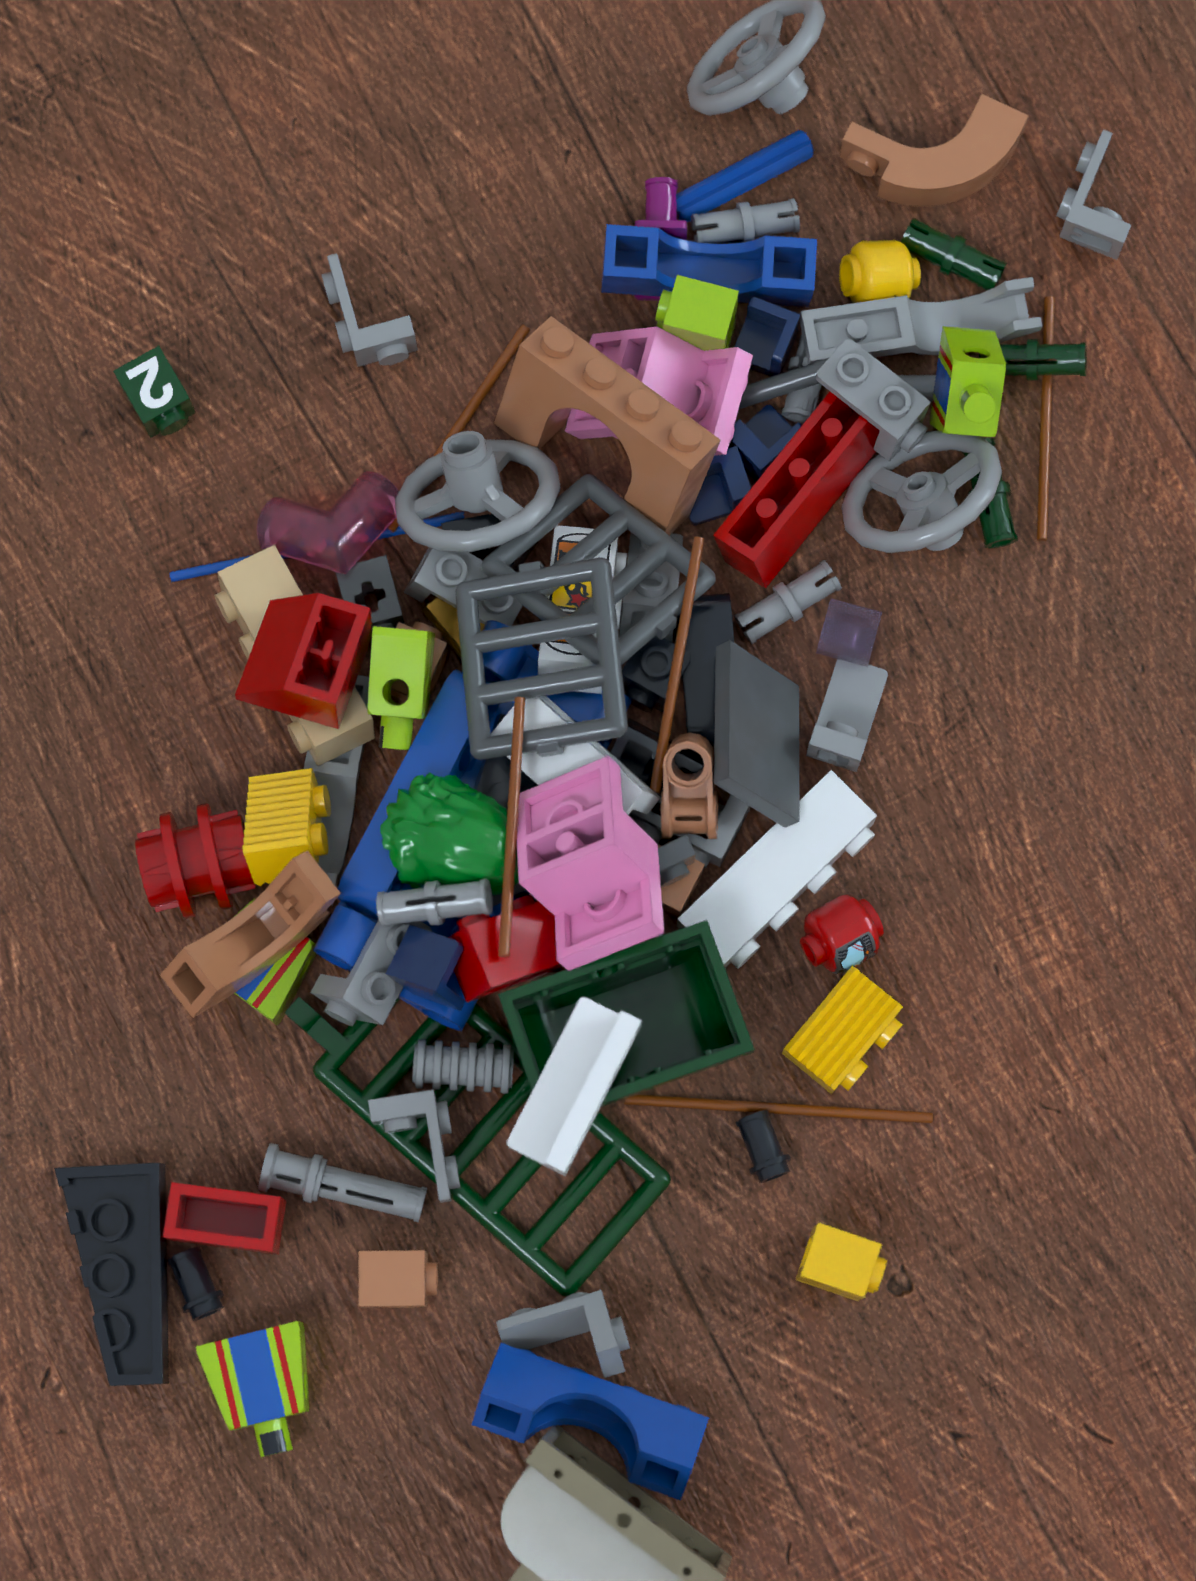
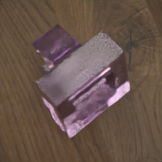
(849, 632)

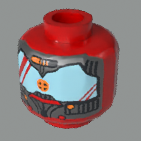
(841, 934)

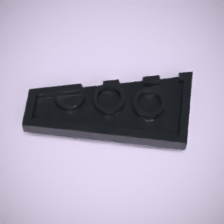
(123, 1256)

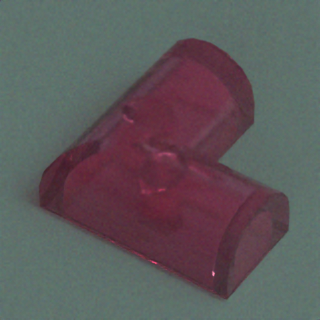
(335, 536)

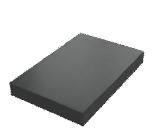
(756, 734)

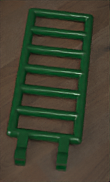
(488, 1209)

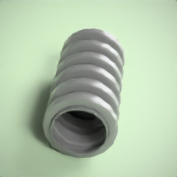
(463, 1066)

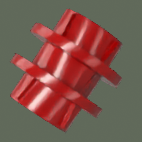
(193, 861)

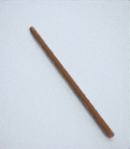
(780, 1108)

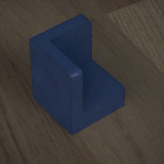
(768, 335)
(762, 439)
(722, 488)
(425, 965)

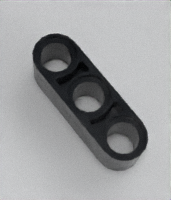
(708, 628)

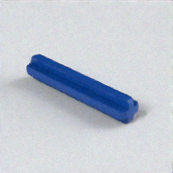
(744, 175)

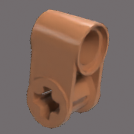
(689, 799)

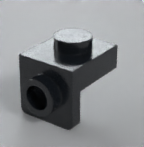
(648, 674)

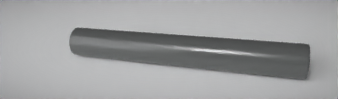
(781, 384)

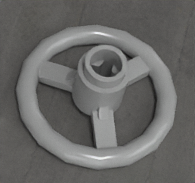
(763, 65)
(475, 486)
(925, 498)

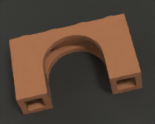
(663, 444)

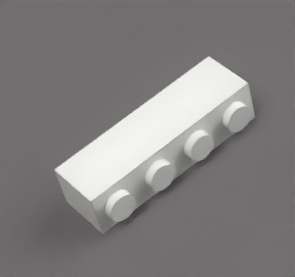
(780, 868)

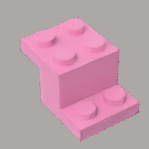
(695, 381)
(589, 864)

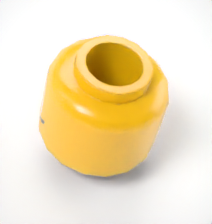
(878, 271)

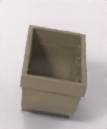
(577, 1524)

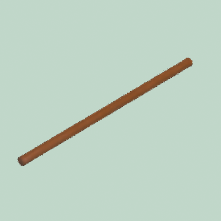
(481, 392)
(1045, 426)
(677, 662)
(512, 826)

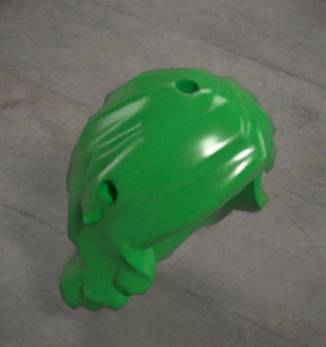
(446, 834)

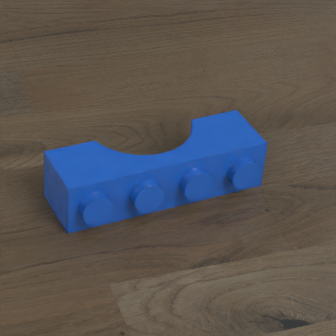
(767, 268)
(536, 1393)

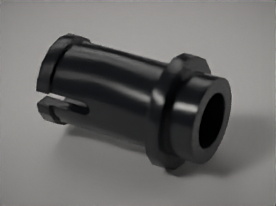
(763, 1147)
(195, 1284)

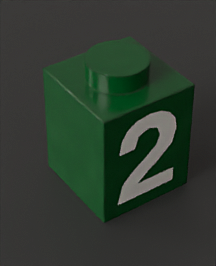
(155, 393)

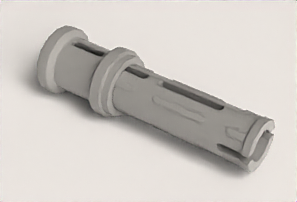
(316, 1179)

